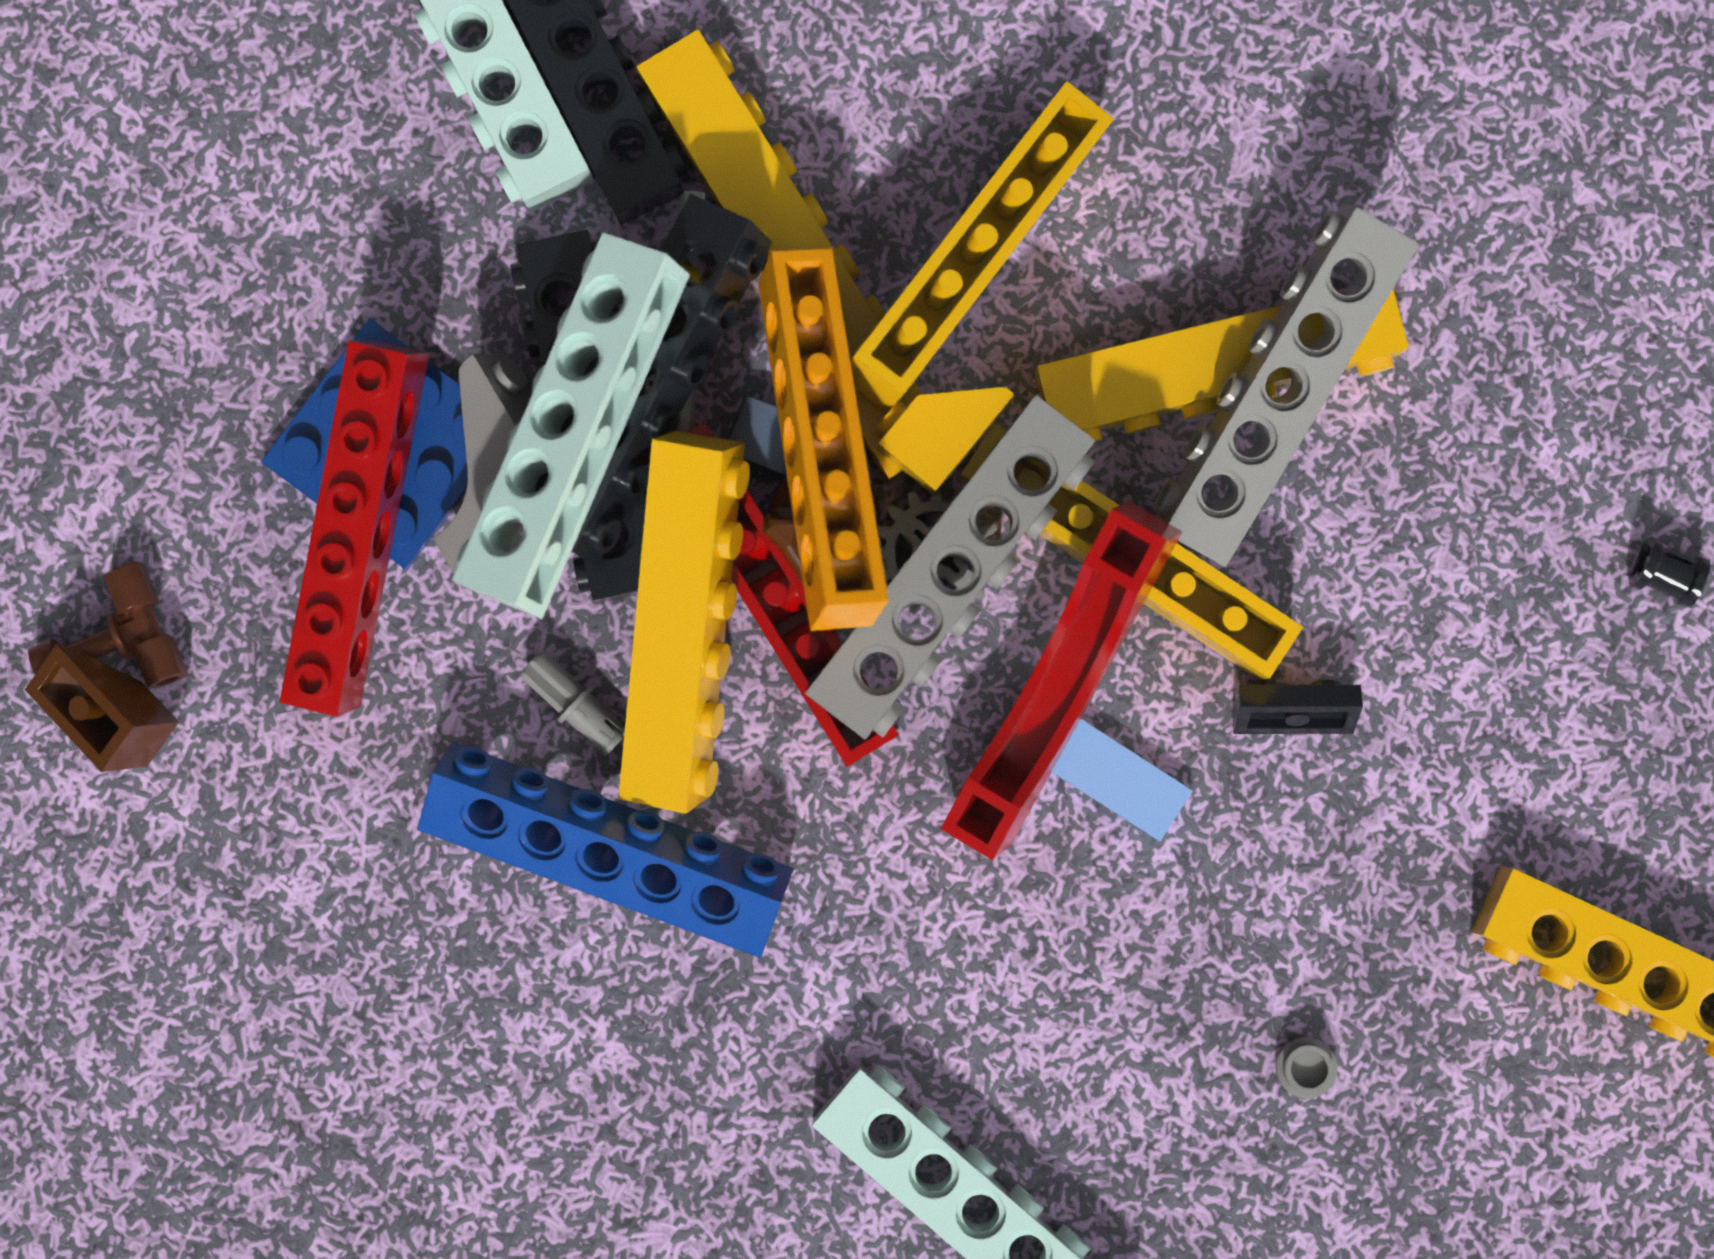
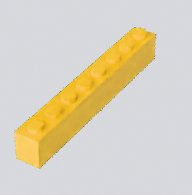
(754, 181)

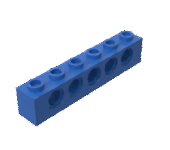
(604, 848)

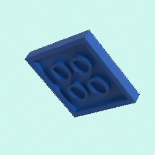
(437, 457)

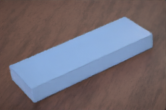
(1121, 780)

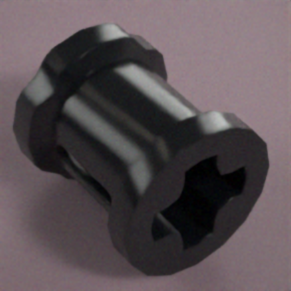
(1669, 572)

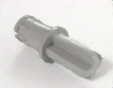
(574, 703)

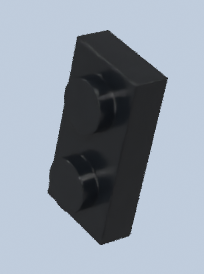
(1296, 709)

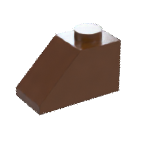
(101, 709)

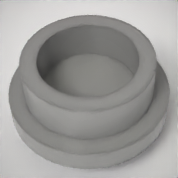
(1306, 1067)

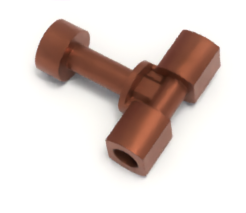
(129, 630)

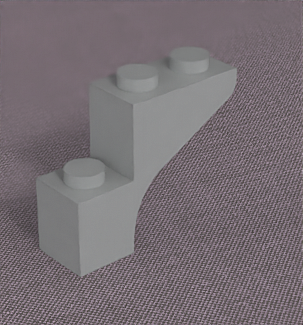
(492, 404)

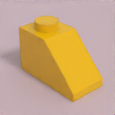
(939, 431)

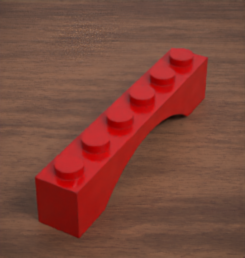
(1083, 645)

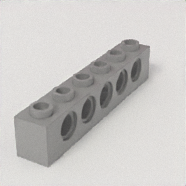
(1315, 368)
(1036, 434)

